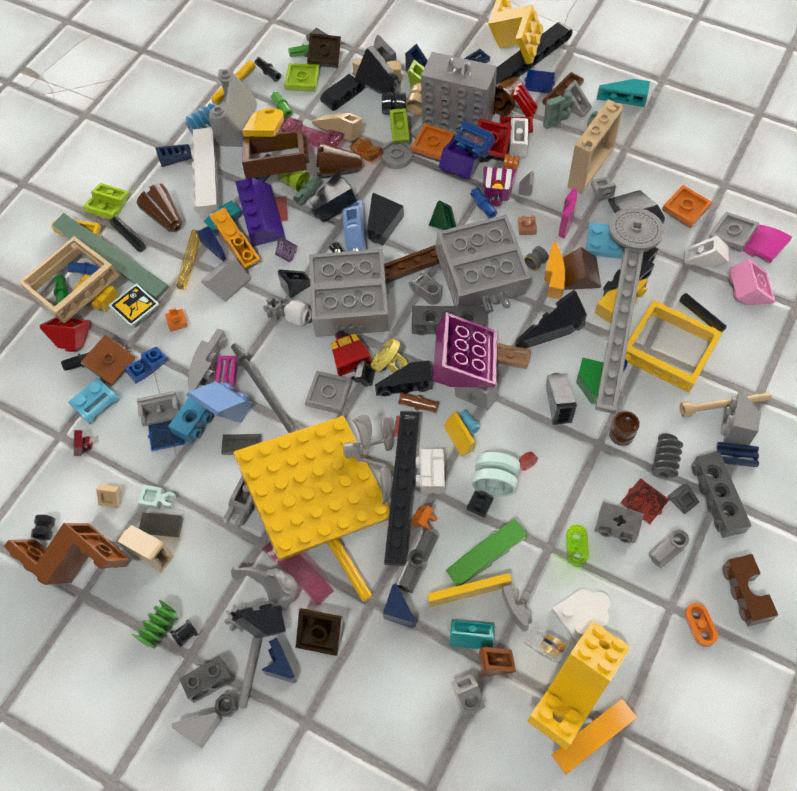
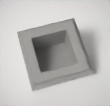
(526, 184)

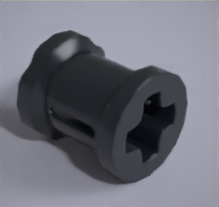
(184, 633)

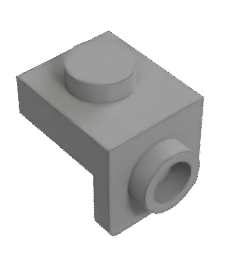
(603, 188)

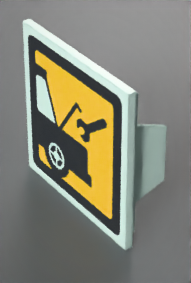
(133, 305)

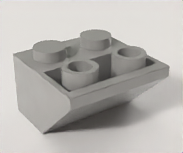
(741, 422)

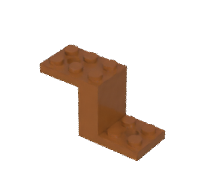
(66, 553)

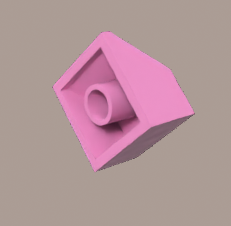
(751, 283)

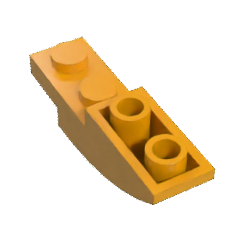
(234, 238)

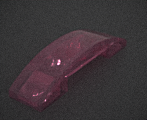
(313, 135)
(303, 574)

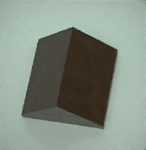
(319, 631)

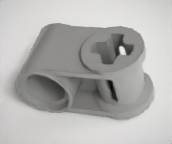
(426, 288)

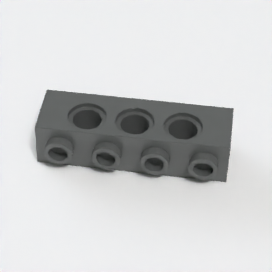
(423, 314)
(730, 502)

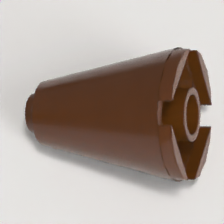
(504, 101)
(336, 160)
(160, 207)

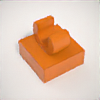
(176, 319)
(421, 517)

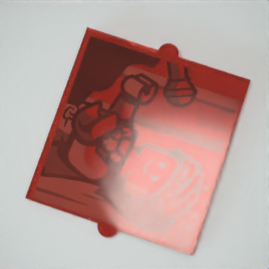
(645, 500)

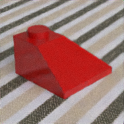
(66, 335)

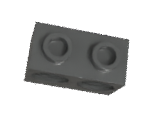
(206, 679)

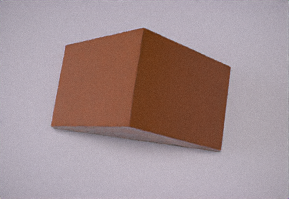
(496, 661)

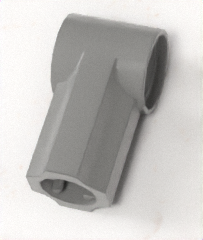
(669, 549)

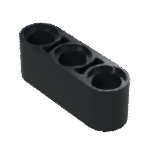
(342, 92)

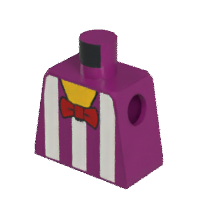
(498, 184)

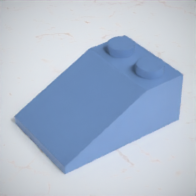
(222, 401)

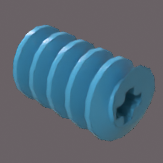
(200, 118)

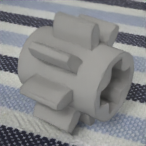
(274, 307)
(233, 612)

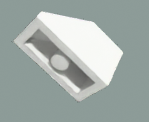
(707, 253)

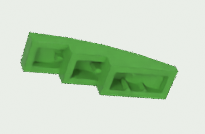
(486, 553)

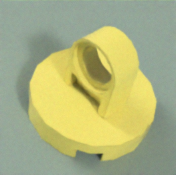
(388, 356)

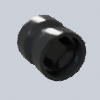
(43, 527)

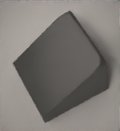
(683, 498)

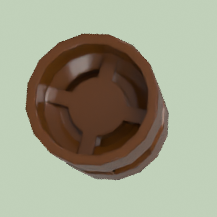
(624, 428)

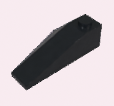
(562, 321)

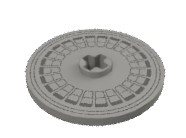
(636, 229)

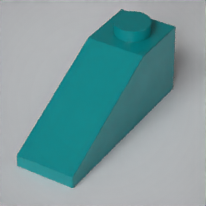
(625, 92)

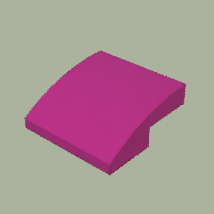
(568, 212)
(767, 243)

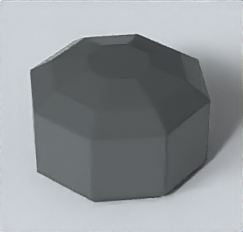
(225, 705)

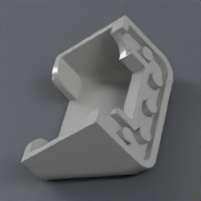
(230, 119)

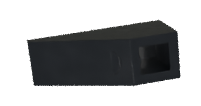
(410, 378)

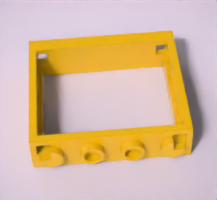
(661, 369)

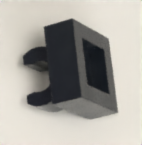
(364, 373)
(480, 503)

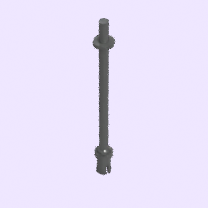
(243, 360)

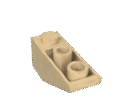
(342, 122)

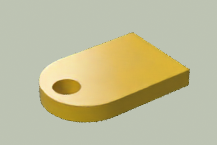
(264, 123)

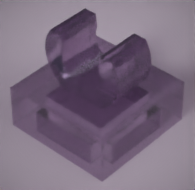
(285, 249)

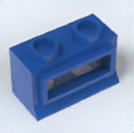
(474, 139)

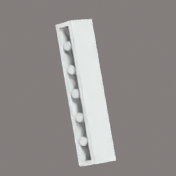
(206, 172)

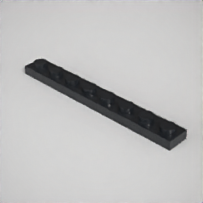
(402, 489)

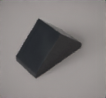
(293, 281)

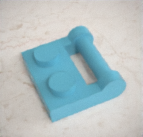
(91, 396)

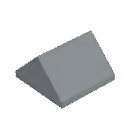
(226, 279)

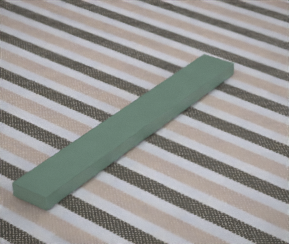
(120, 262)

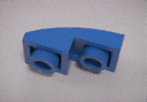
(148, 364)

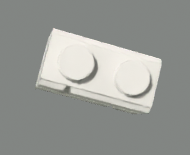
(519, 137)
(431, 471)

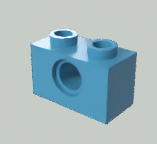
(188, 430)

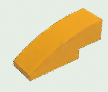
(555, 273)

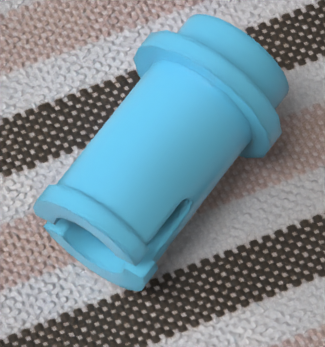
(470, 423)

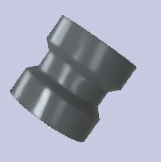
(534, 259)

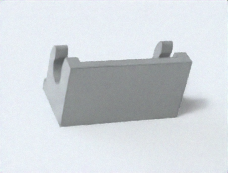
(158, 408)

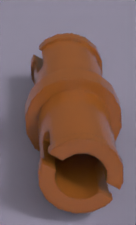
(418, 402)

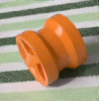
(511, 162)

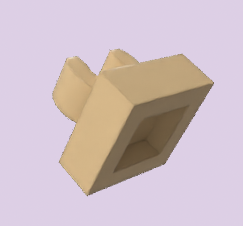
(108, 495)

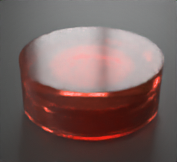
(527, 460)

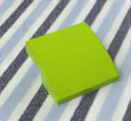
(106, 201)

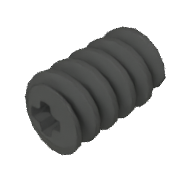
(667, 456)

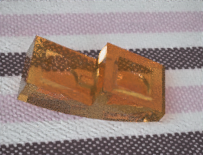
(366, 149)

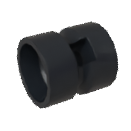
(392, 102)

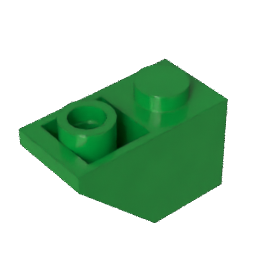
(589, 378)

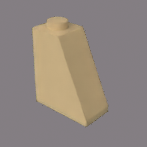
(146, 548)

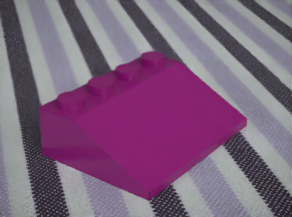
(464, 353)

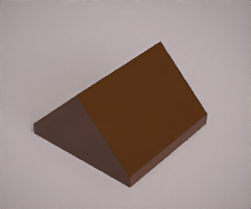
(581, 270)

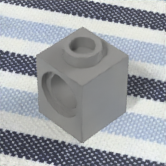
(463, 689)

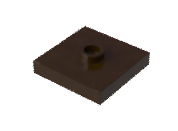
(324, 50)

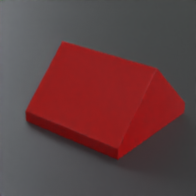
(501, 134)

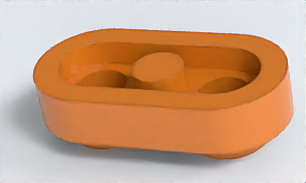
(701, 625)

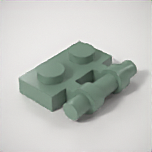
(557, 109)

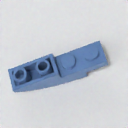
(354, 226)

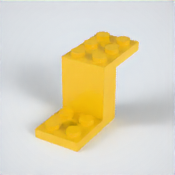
(516, 27)
(578, 685)

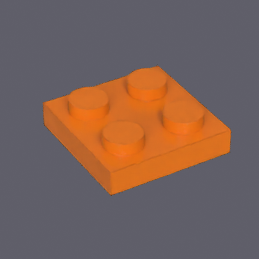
(431, 141)
(687, 206)

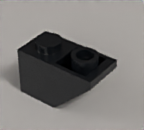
(262, 622)

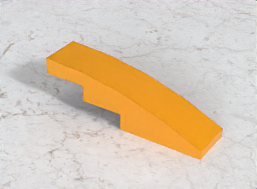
(594, 736)

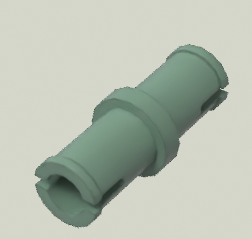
(307, 190)

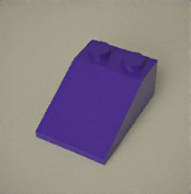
(458, 161)

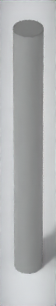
(246, 685)

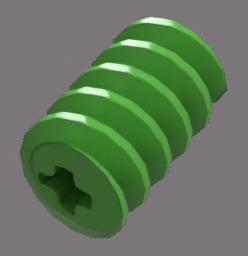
(156, 625)

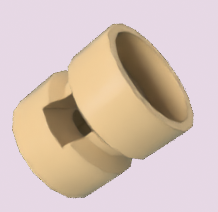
(414, 100)

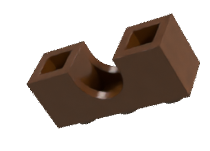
(752, 608)

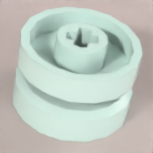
(496, 474)

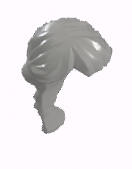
(278, 585)

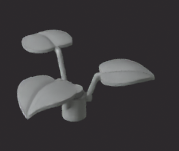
(359, 449)

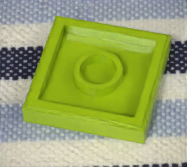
(302, 77)

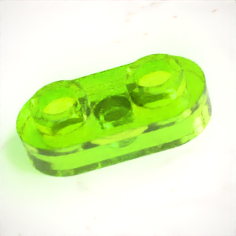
(578, 546)

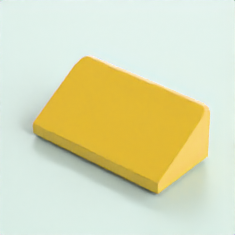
(459, 434)

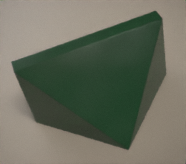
(442, 217)

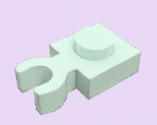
(154, 496)

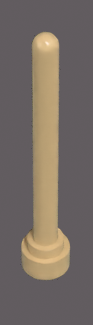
(687, 408)

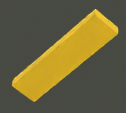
(468, 590)

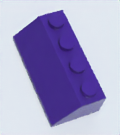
(259, 211)

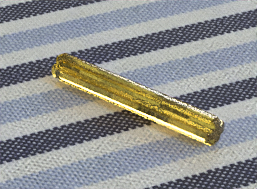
(188, 260)

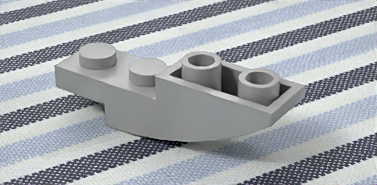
(206, 354)

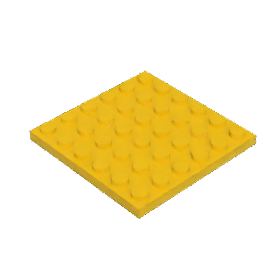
(309, 488)

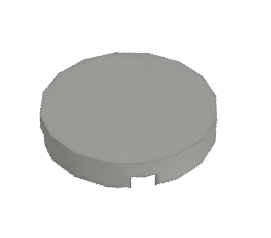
(396, 155)

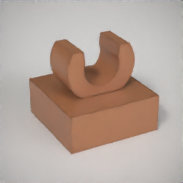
(527, 225)

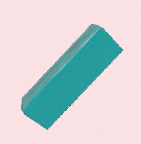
(471, 634)

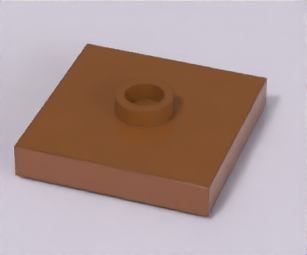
(108, 360)

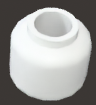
(298, 313)

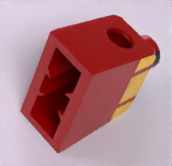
(347, 352)

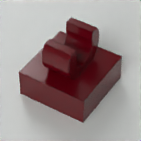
(81, 443)

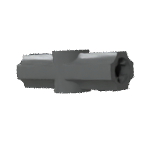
(412, 572)

